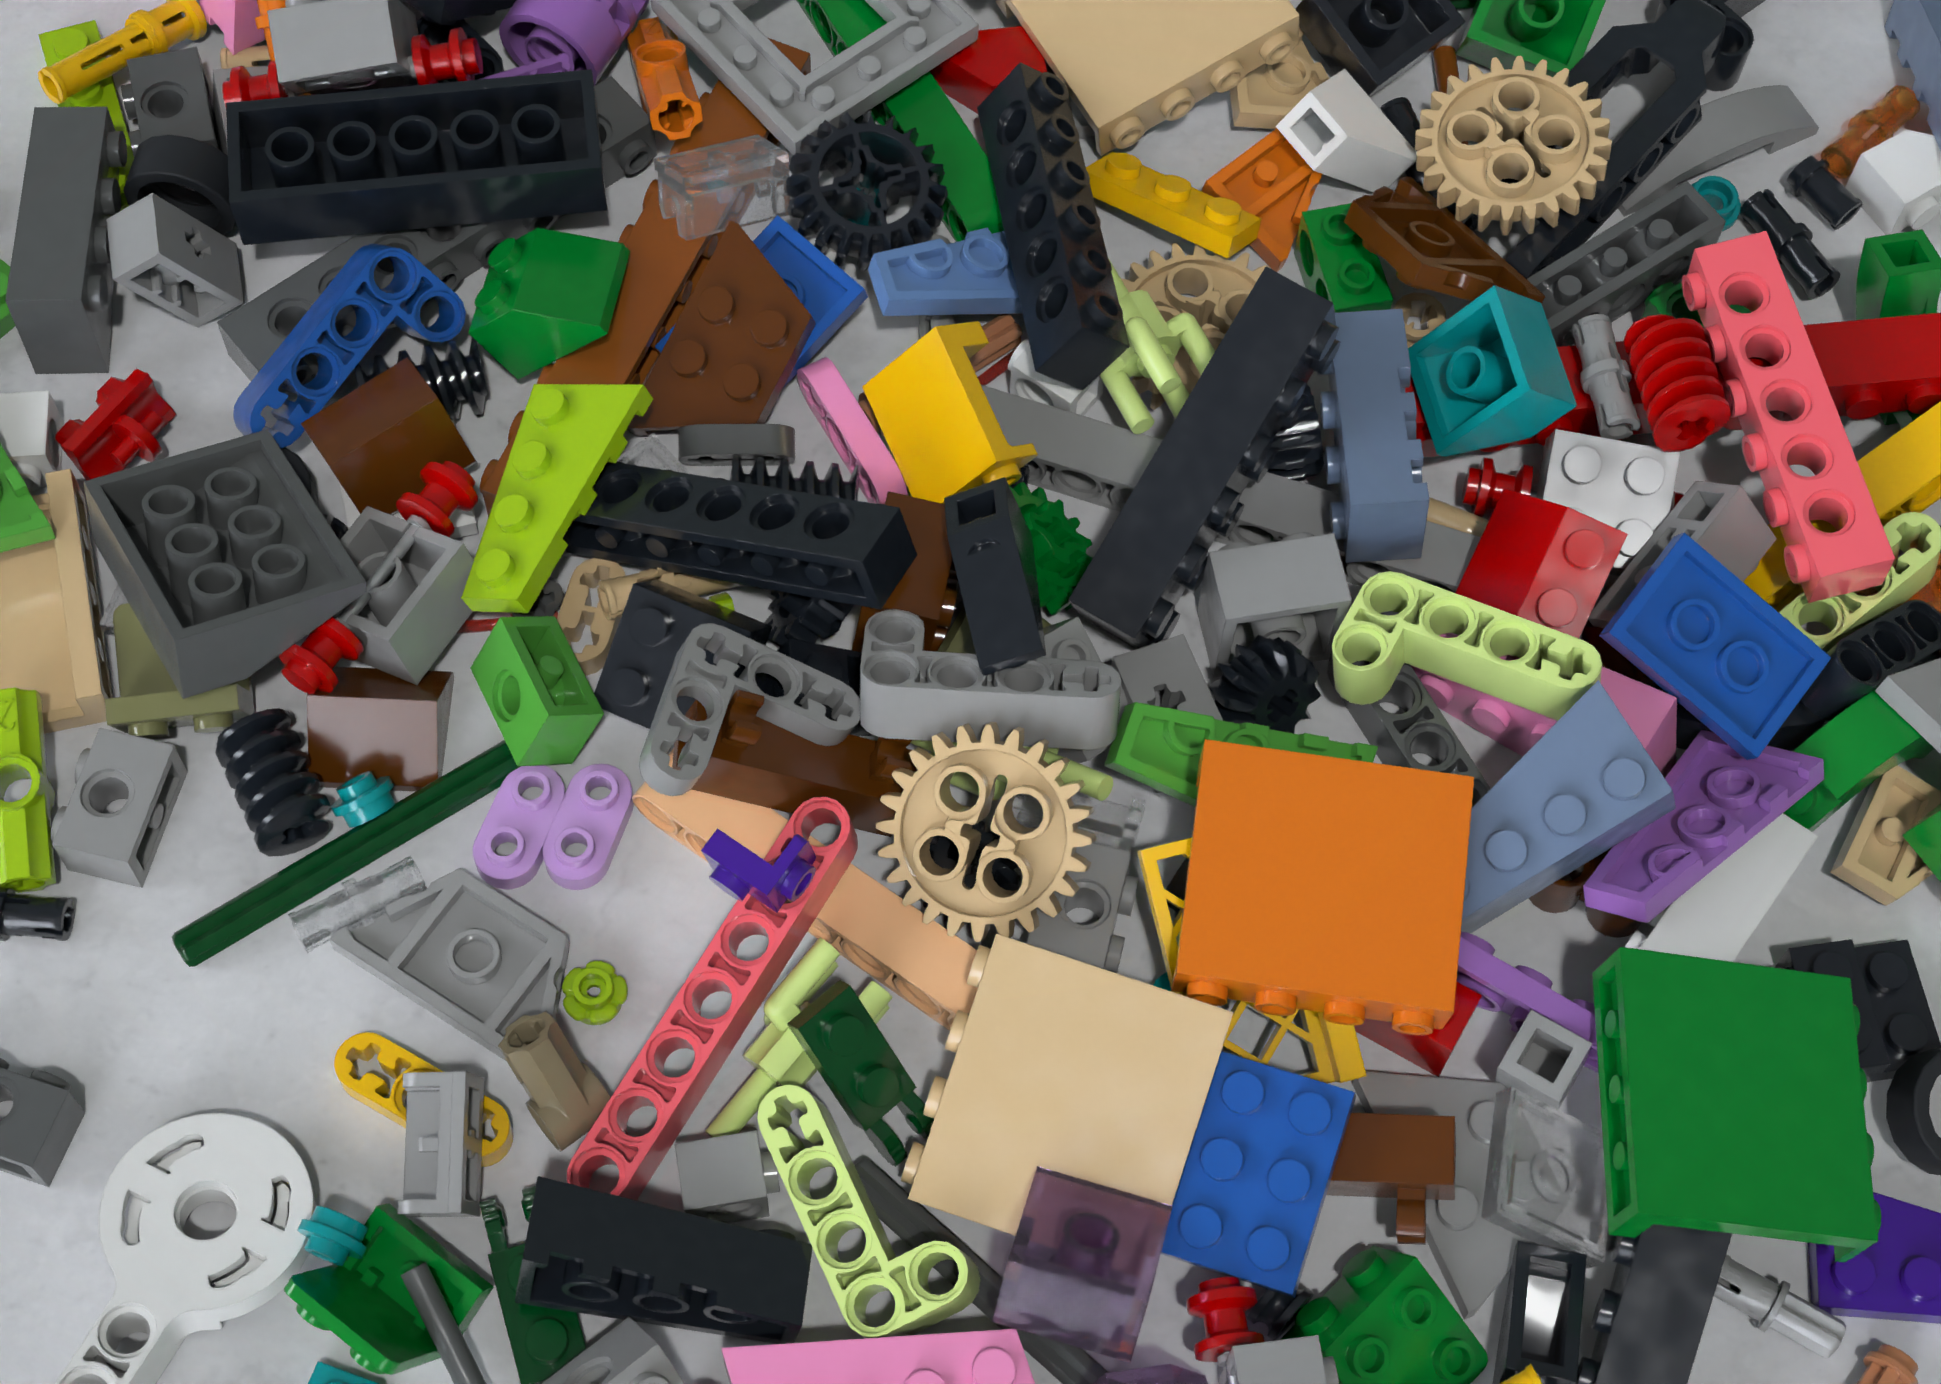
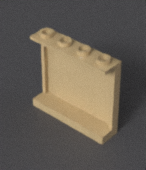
(1152, 58)
(54, 614)
(1065, 1077)

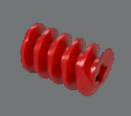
(1676, 381)

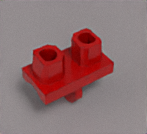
(119, 428)

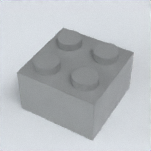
(1275, 591)

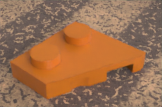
(1273, 185)

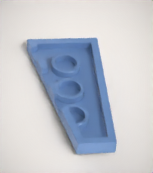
(947, 278)

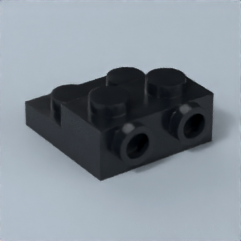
(1887, 994)

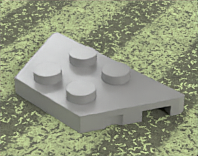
(464, 956)
(1466, 1247)

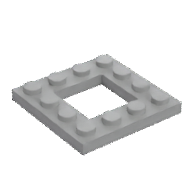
(856, 80)

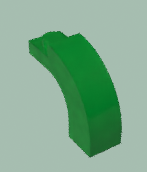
(1898, 278)
(1855, 752)

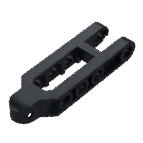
(1689, 43)

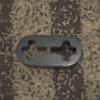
(720, 442)

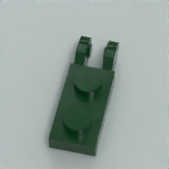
(860, 1067)
(539, 1336)

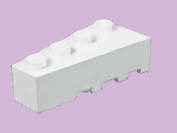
(1732, 899)

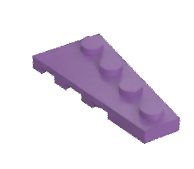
(1717, 811)

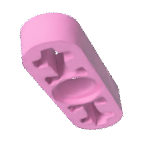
(850, 430)

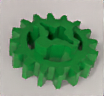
(1056, 545)

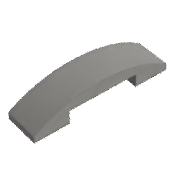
(1728, 129)

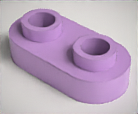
(589, 822)
(520, 823)

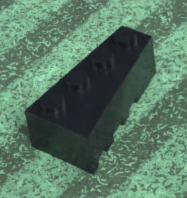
(661, 1266)
(1655, 1306)

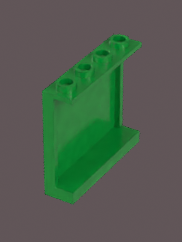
(1733, 1101)

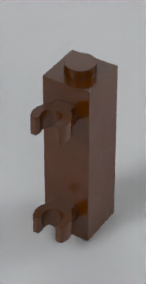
(782, 770)
(1401, 1160)

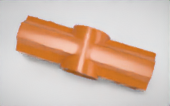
(664, 79)

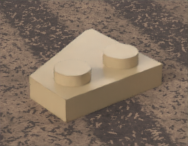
(1875, 852)

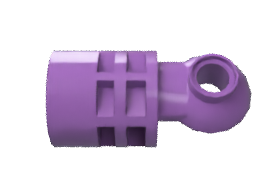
(585, 27)

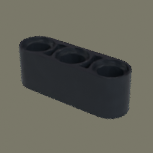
(1870, 654)

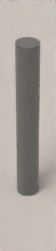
(442, 1326)

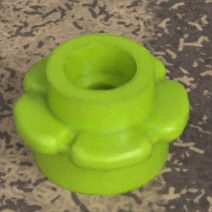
(594, 1009)

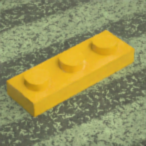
(1172, 204)

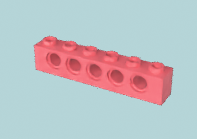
(1750, 275)

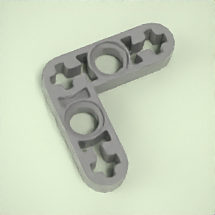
(714, 689)

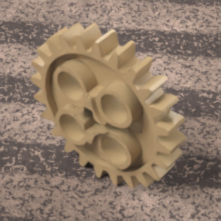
(1512, 145)
(1219, 291)
(1041, 852)

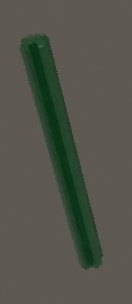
(343, 856)

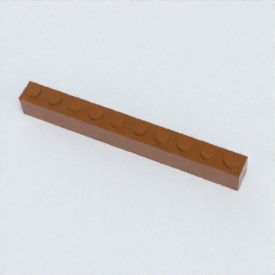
(657, 275)

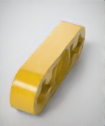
(392, 1059)

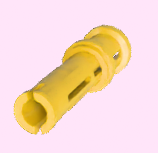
(142, 36)

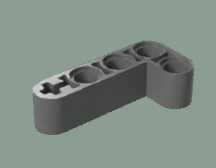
(1413, 732)

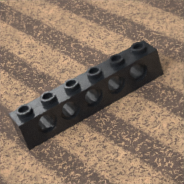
(1052, 228)
(745, 534)

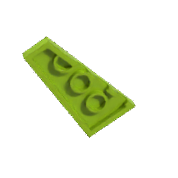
(546, 485)

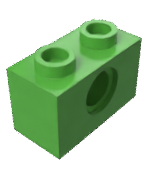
(536, 690)

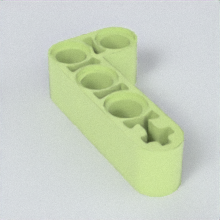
(1919, 540)
(1471, 659)
(849, 1209)

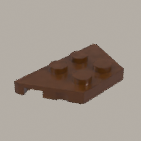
(1431, 245)
(728, 345)

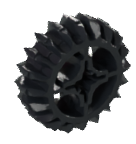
(904, 174)

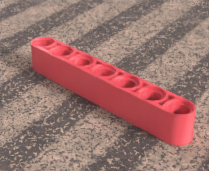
(711, 1038)

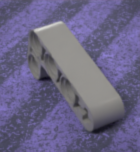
(930, 692)

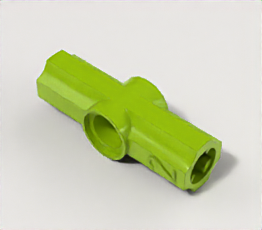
(25, 824)

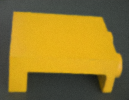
(941, 417)

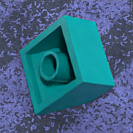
(1490, 374)

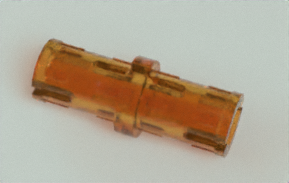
(1889, 114)

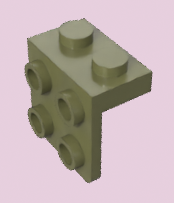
(149, 697)

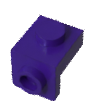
(744, 873)

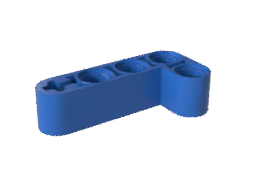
(339, 355)

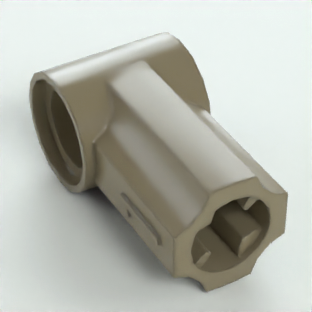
(560, 1088)

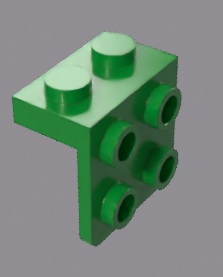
(369, 1302)
(1391, 1325)

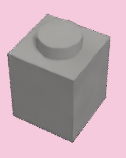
(1543, 1060)

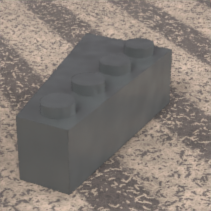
(61, 244)

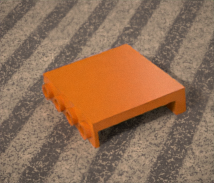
(1325, 887)

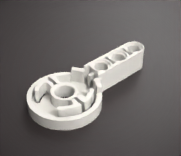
(167, 1274)

